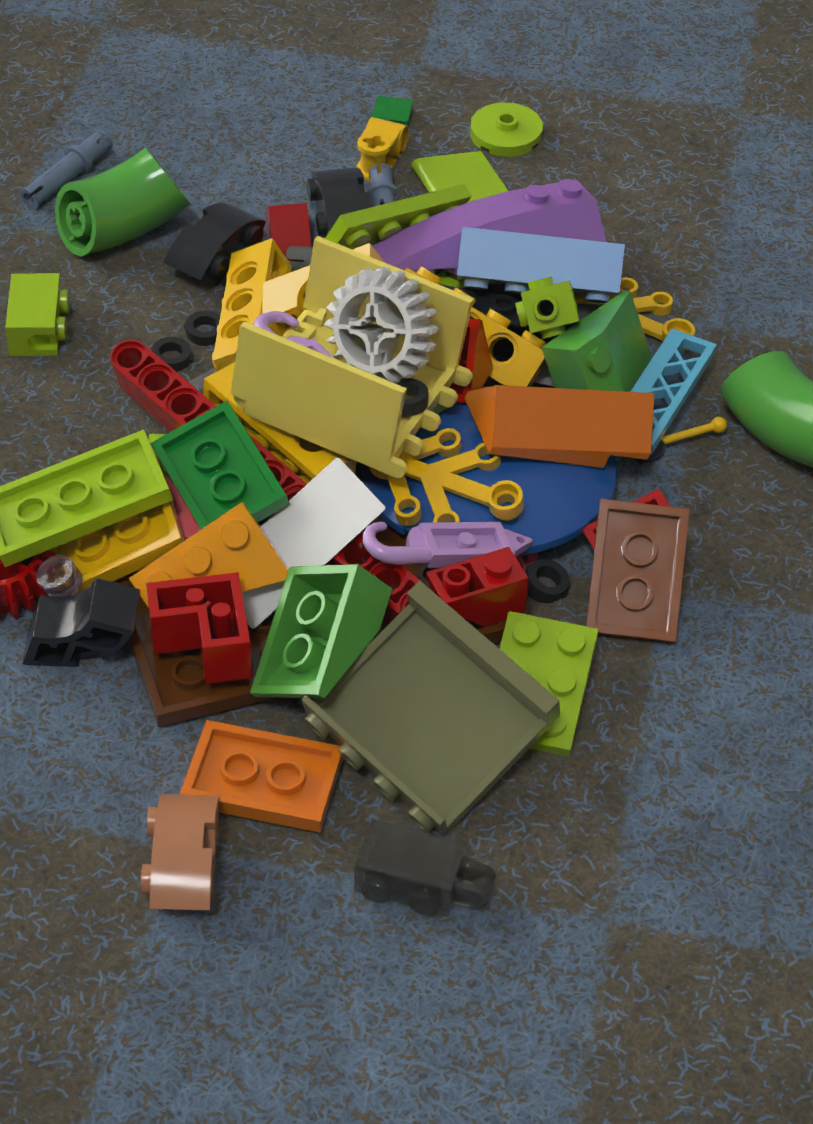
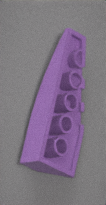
(547, 210)

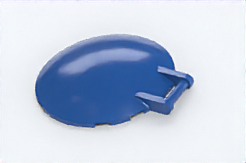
(556, 495)

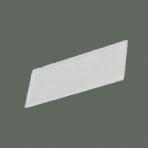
(314, 529)

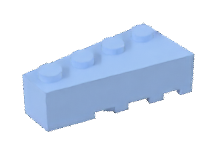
(519, 258)

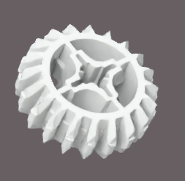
(372, 346)

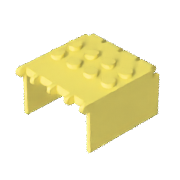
(335, 401)

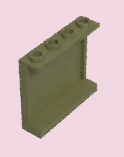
(433, 712)

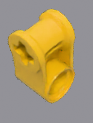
(381, 144)

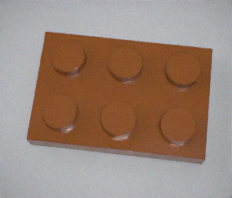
(637, 570)

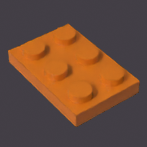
(264, 775)

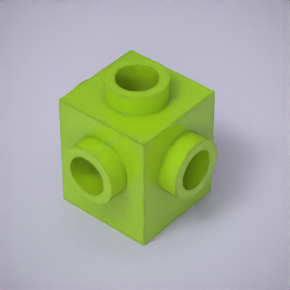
(564, 305)

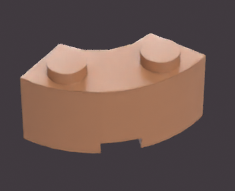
(182, 852)

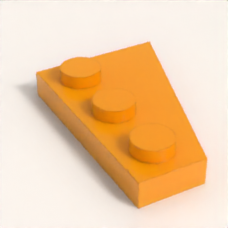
(223, 547)

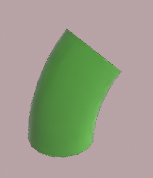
(117, 205)
(774, 404)

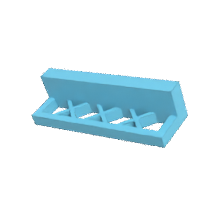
(660, 370)

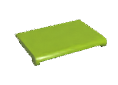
(458, 169)

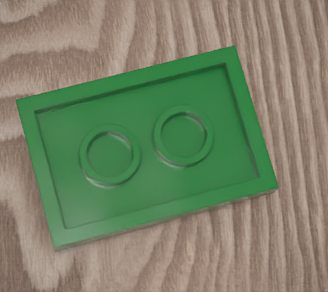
(219, 467)

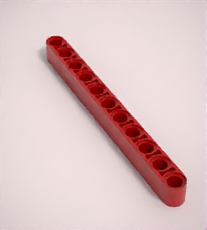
(177, 402)

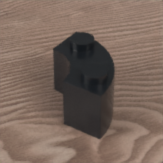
(336, 194)
(207, 246)
(81, 625)

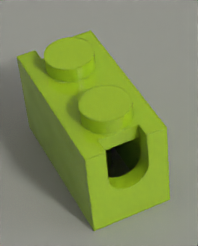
(35, 314)

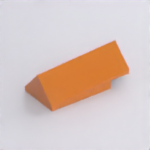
(563, 423)

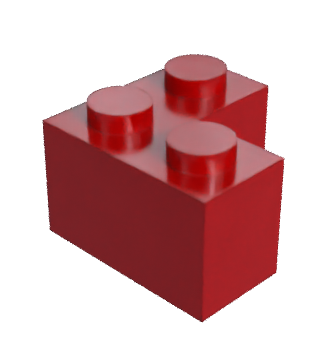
(204, 616)

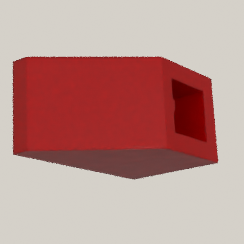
(482, 586)

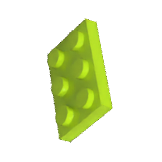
(559, 660)

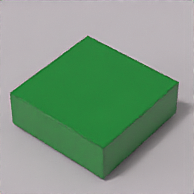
(393, 109)

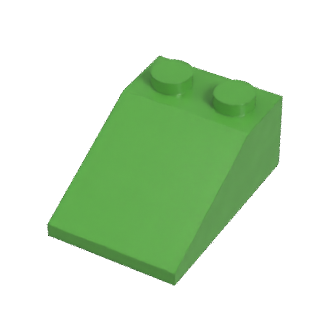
(601, 350)
(319, 629)

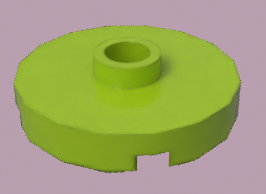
(506, 129)

